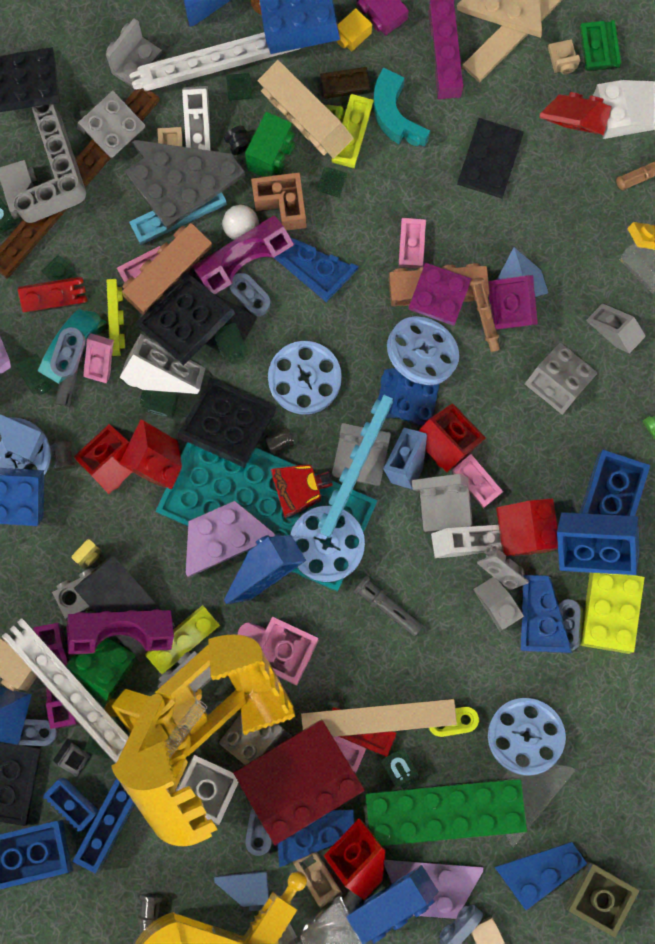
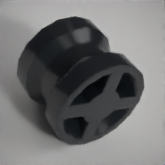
(237, 139)

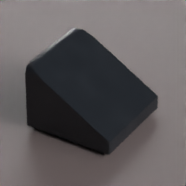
(72, 758)

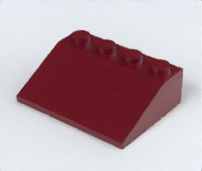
(298, 781)

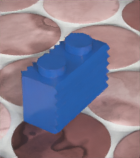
(71, 804)

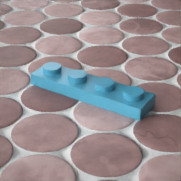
(150, 227)

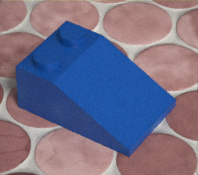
(264, 566)

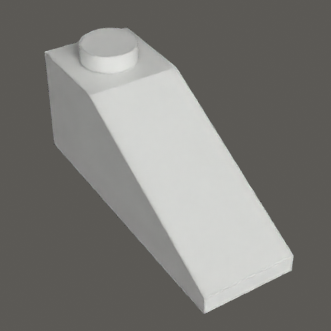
(196, 117)
(465, 540)

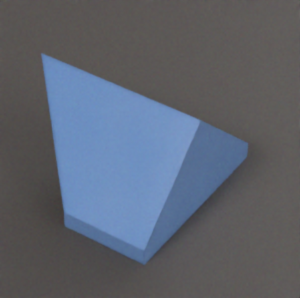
(519, 265)

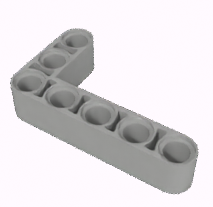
(59, 189)

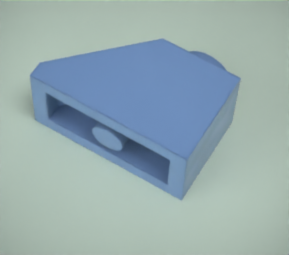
(20, 440)
(406, 458)
(246, 888)

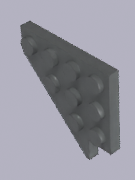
(180, 178)

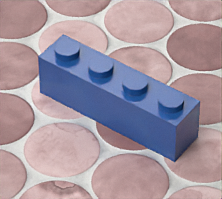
(105, 829)

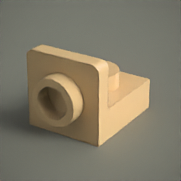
(563, 57)

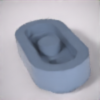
(250, 295)
(66, 352)
(574, 624)
(32, 733)
(255, 830)
(459, 930)

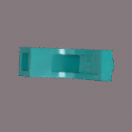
(387, 115)
(87, 323)

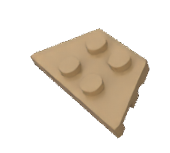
(514, 14)

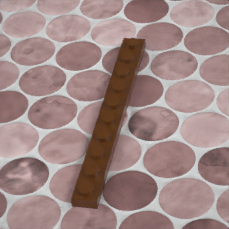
(89, 163)

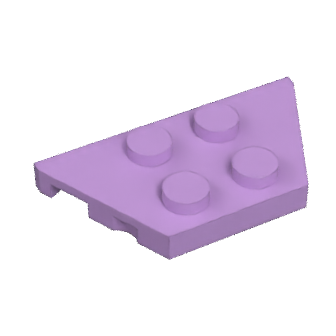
(221, 536)
(452, 882)

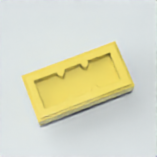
(86, 554)

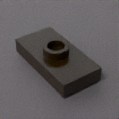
(345, 82)

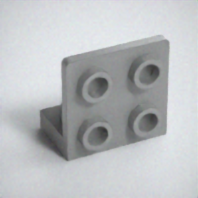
(130, 52)
(111, 124)
(560, 378)
(373, 467)
(444, 502)
(254, 743)

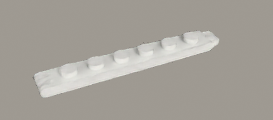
(202, 62)
(67, 689)

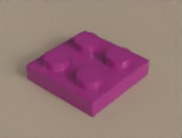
(439, 294)
(513, 302)

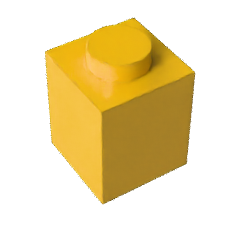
(354, 30)

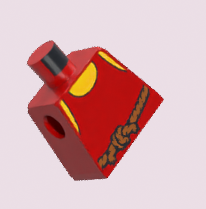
(299, 487)

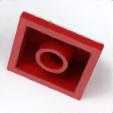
(578, 113)
(450, 437)
(153, 455)
(102, 458)
(528, 527)
(357, 859)

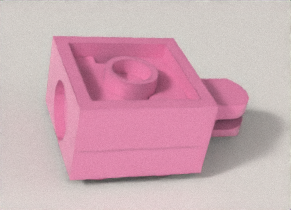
(284, 647)

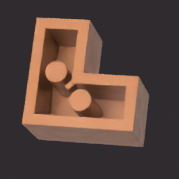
(281, 193)

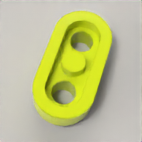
(459, 728)

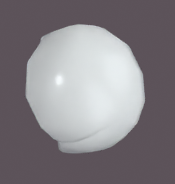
(239, 220)

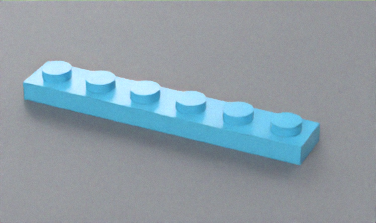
(350, 475)

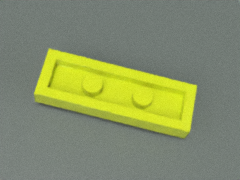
(355, 122)
(115, 316)
(186, 637)

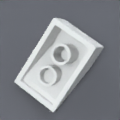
(630, 104)
(155, 369)

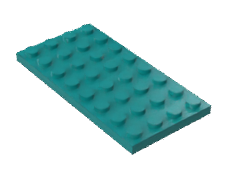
(212, 482)

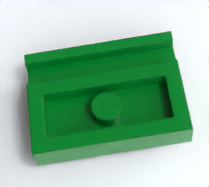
(600, 45)

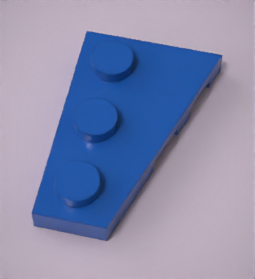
(316, 270)
(542, 620)
(315, 836)
(540, 873)

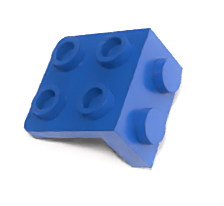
(410, 399)

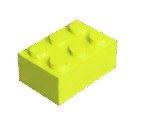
(612, 612)

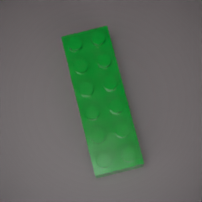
(447, 812)

